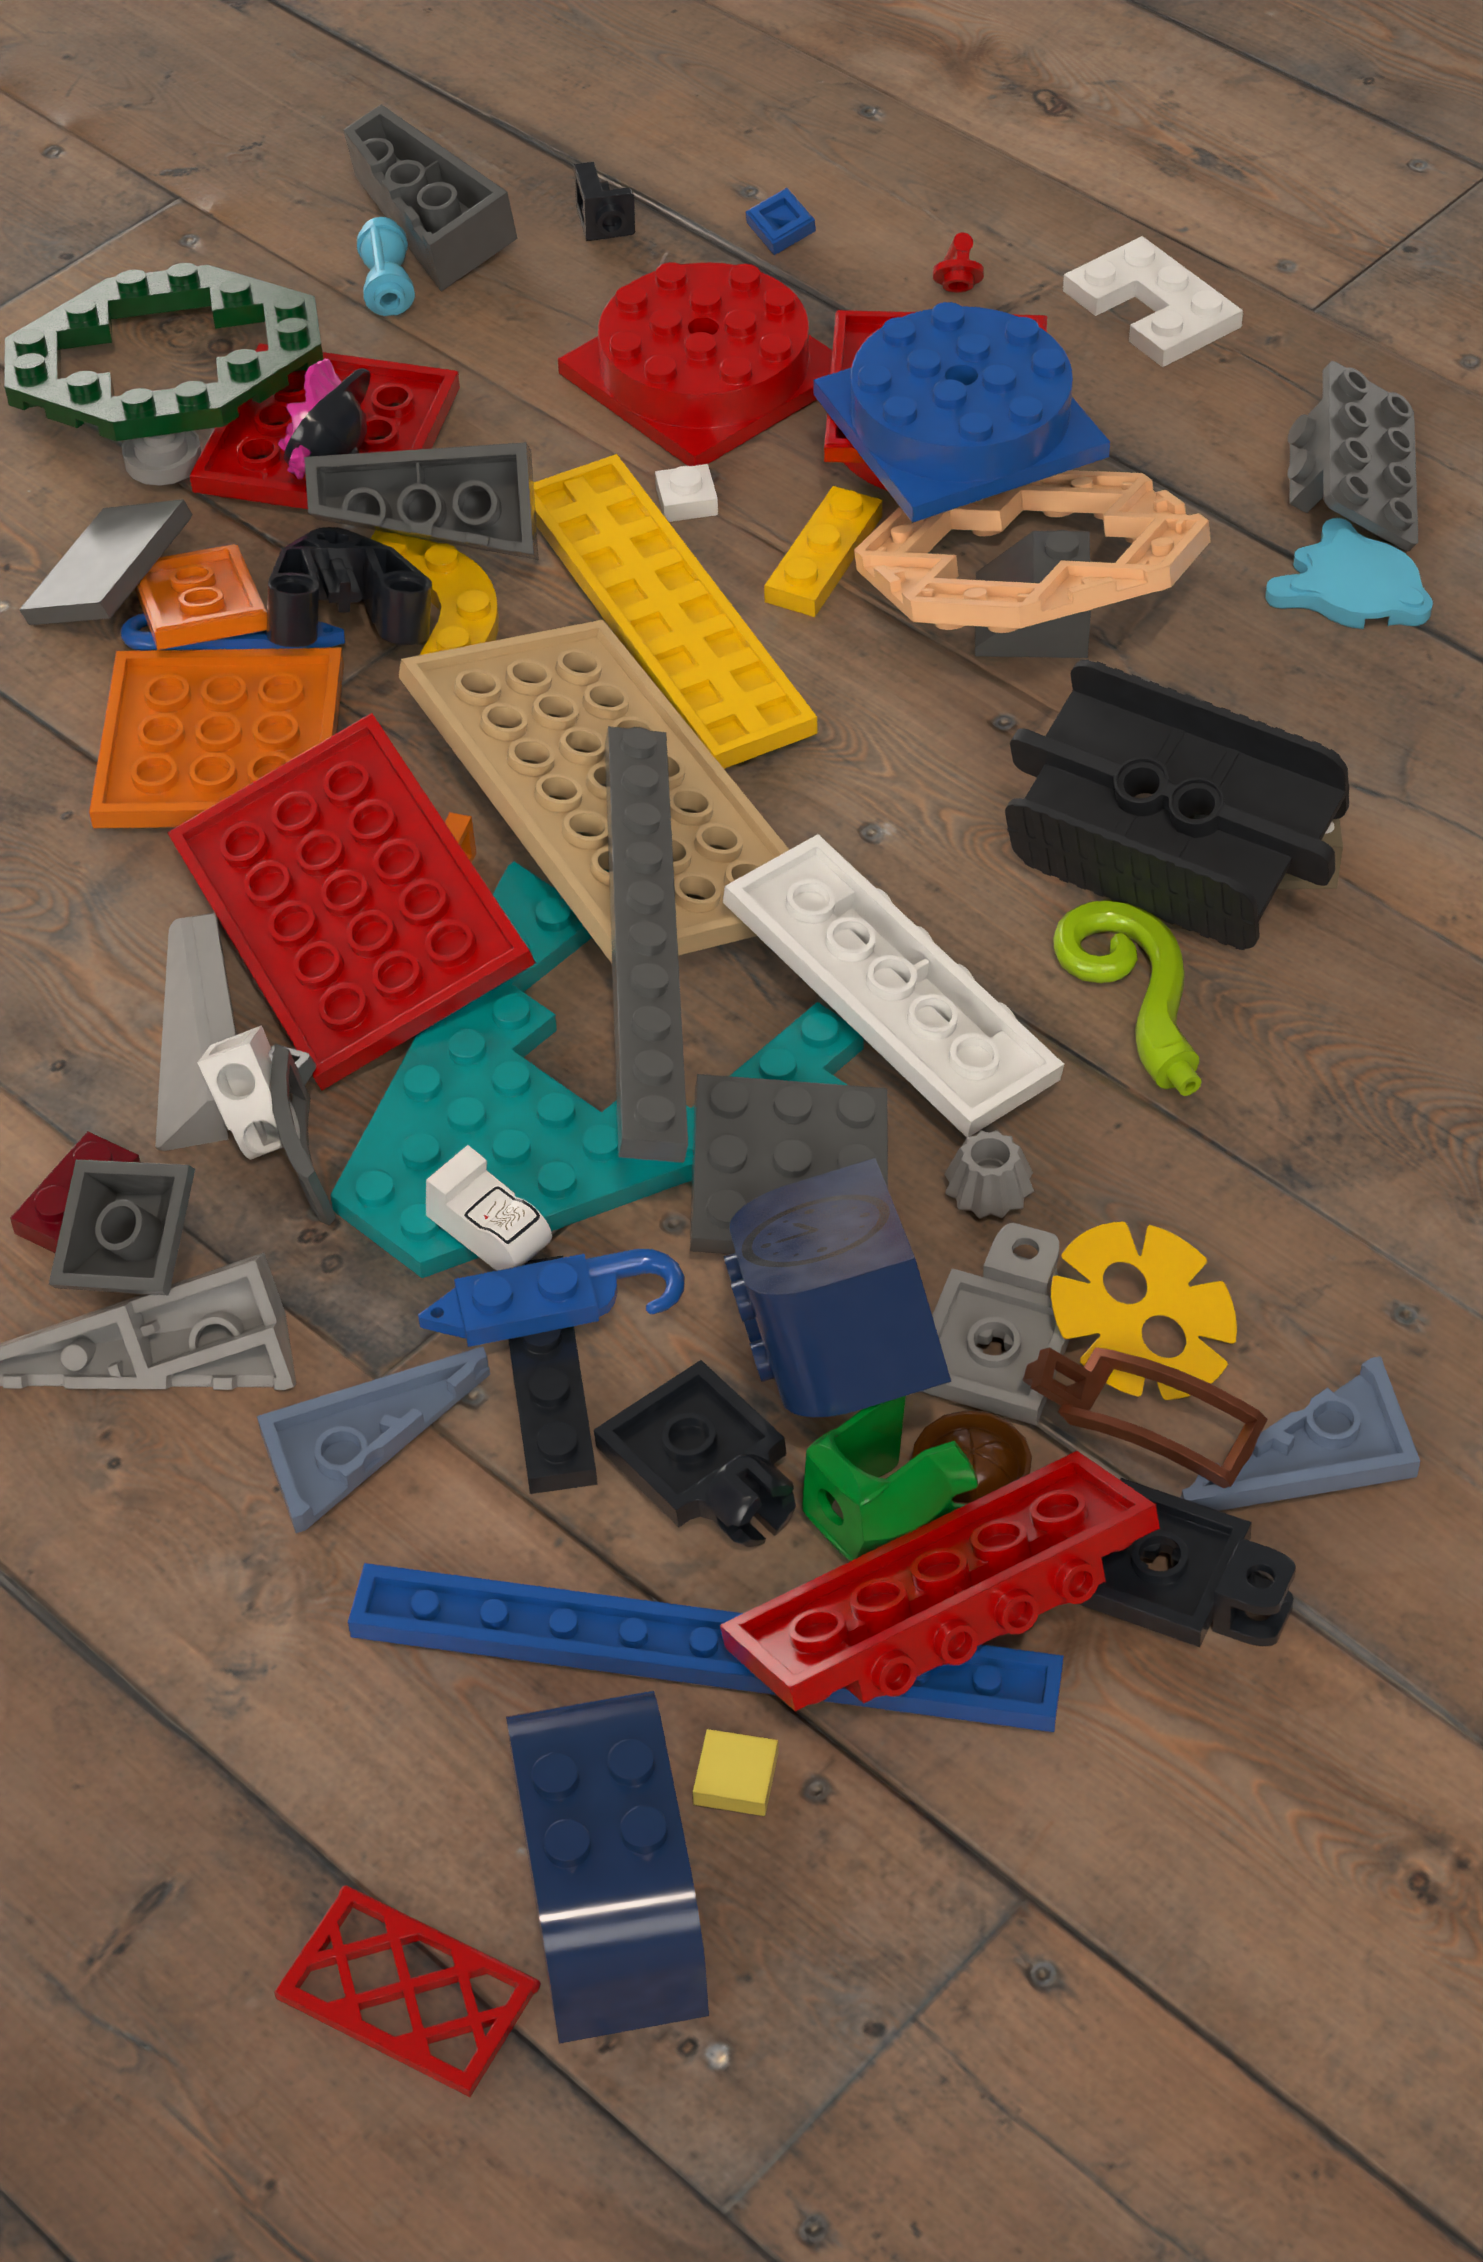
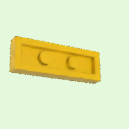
(823, 551)

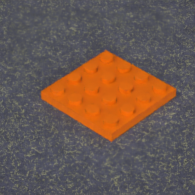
(205, 725)

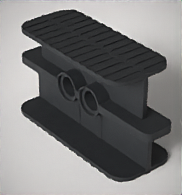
(1212, 875)

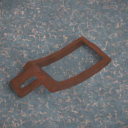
(1079, 1398)

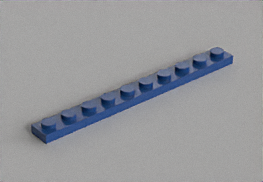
(664, 1643)

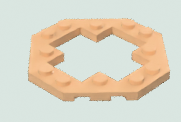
(926, 584)

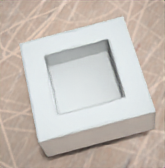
(686, 492)

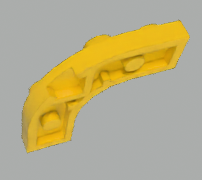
(458, 590)

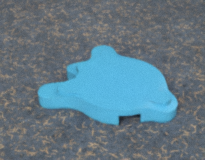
(1353, 580)

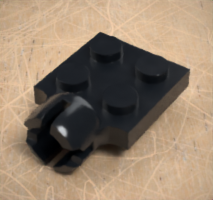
(703, 1455)

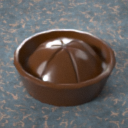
(989, 1442)

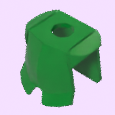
(874, 1509)

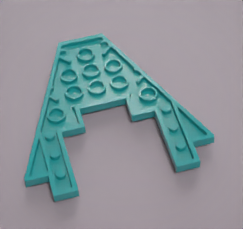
(542, 1141)

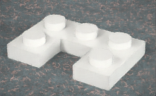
(1185, 307)

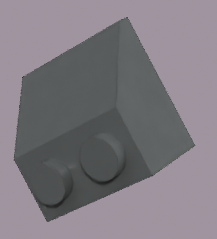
(1031, 562)

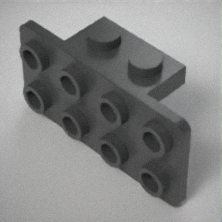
(1358, 456)

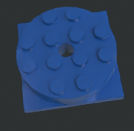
(960, 407)

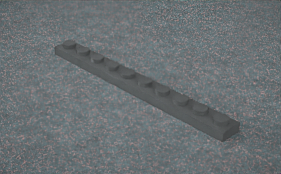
(644, 948)

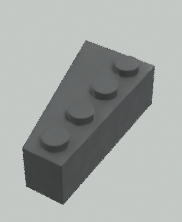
(442, 204)
(442, 495)

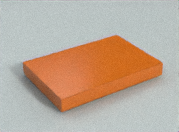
(200, 597)

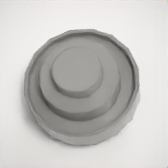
(162, 457)

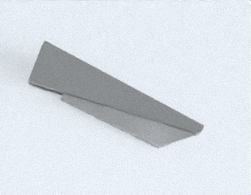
(194, 1018)

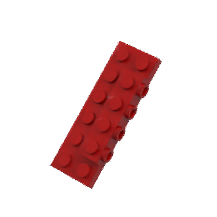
(943, 1587)

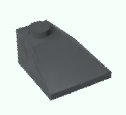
(122, 1227)

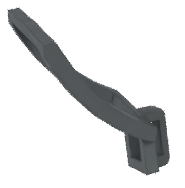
(289, 1075)

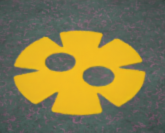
(1168, 1268)

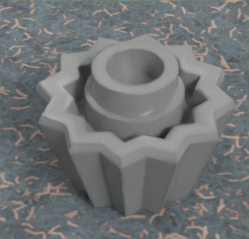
(989, 1175)

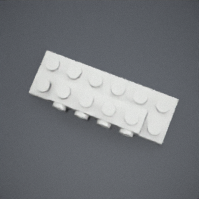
(893, 985)

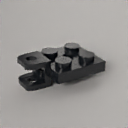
(1208, 1580)

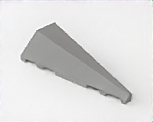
(208, 1332)

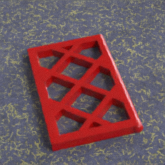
(410, 2047)

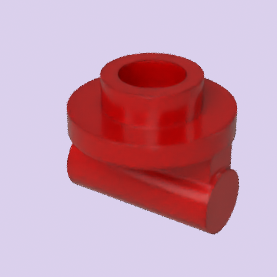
(957, 271)

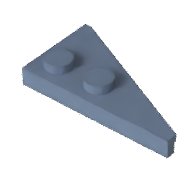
(343, 1437)
(1329, 1446)

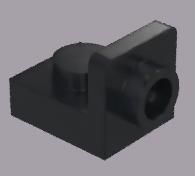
(601, 210)

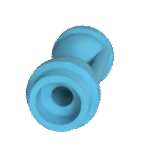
(383, 249)

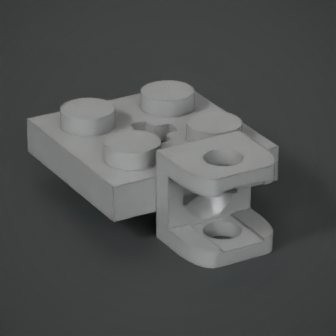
(1004, 1303)

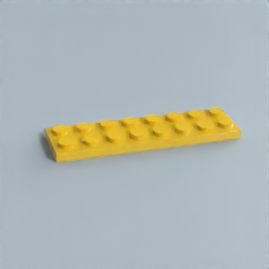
(669, 612)

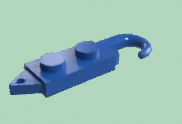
(546, 1295)

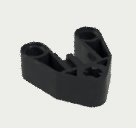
(343, 570)

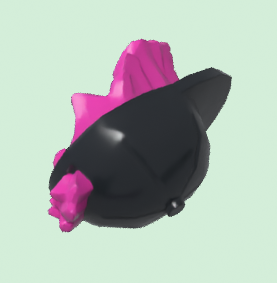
(328, 419)

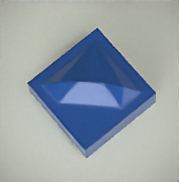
(780, 221)

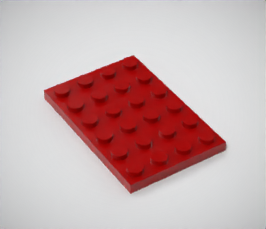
(350, 900)

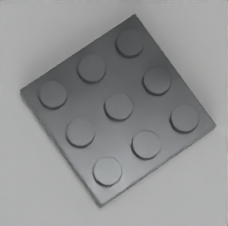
(770, 1135)

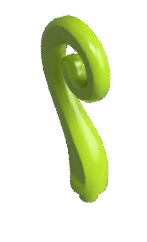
(1158, 1039)

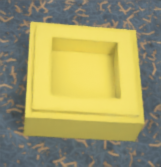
(735, 1772)

